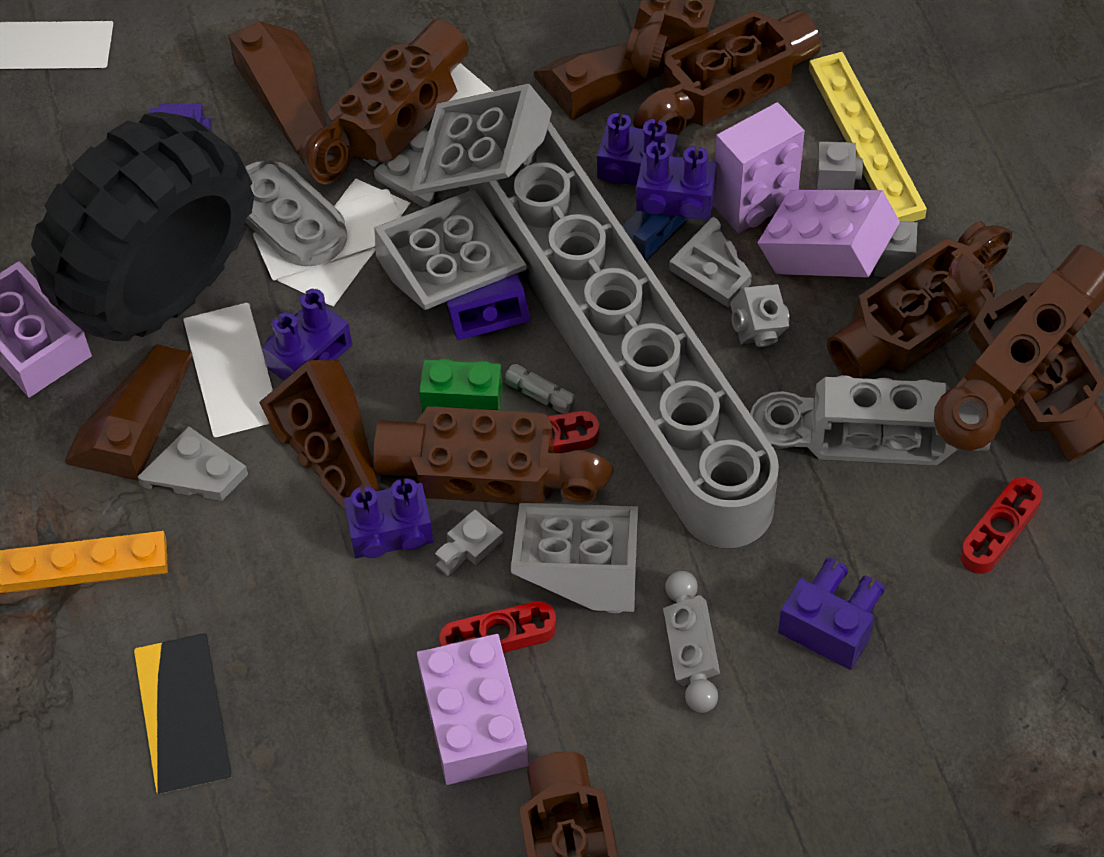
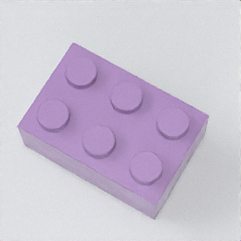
(757, 166)
(829, 232)
(35, 336)
(472, 709)

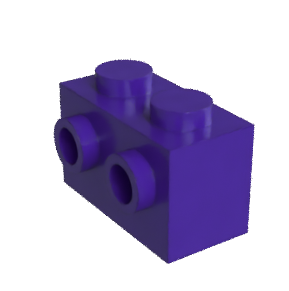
(489, 308)

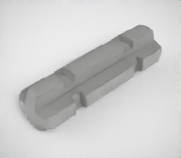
(539, 389)

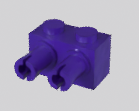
(623, 148)
(676, 183)
(308, 335)
(388, 519)
(828, 622)

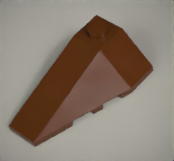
(281, 77)
(591, 78)
(322, 423)
(127, 424)

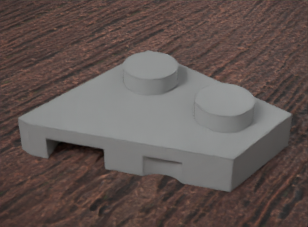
(401, 172)
(712, 264)
(194, 467)

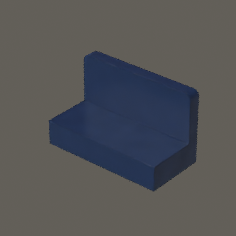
(652, 231)

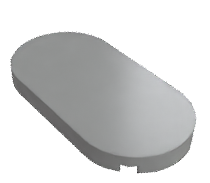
(294, 216)

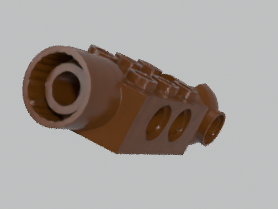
(664, 26)
(729, 69)
(387, 103)
(908, 310)
(996, 378)
(1065, 393)
(486, 457)
(565, 811)

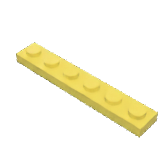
(861, 126)

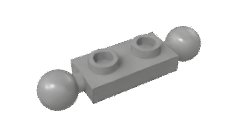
(691, 641)

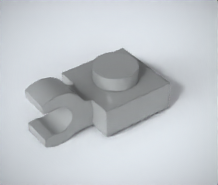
(469, 540)

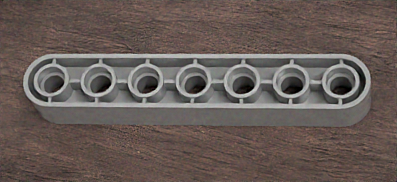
(637, 348)

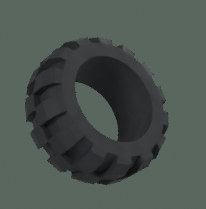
(141, 226)

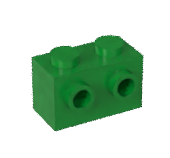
(461, 385)

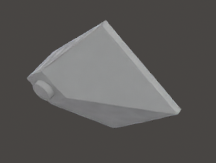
(481, 138)
(446, 250)
(579, 552)

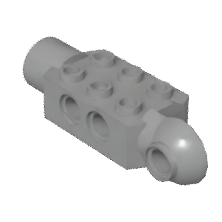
(861, 420)

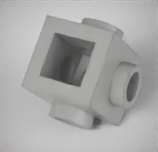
(759, 315)

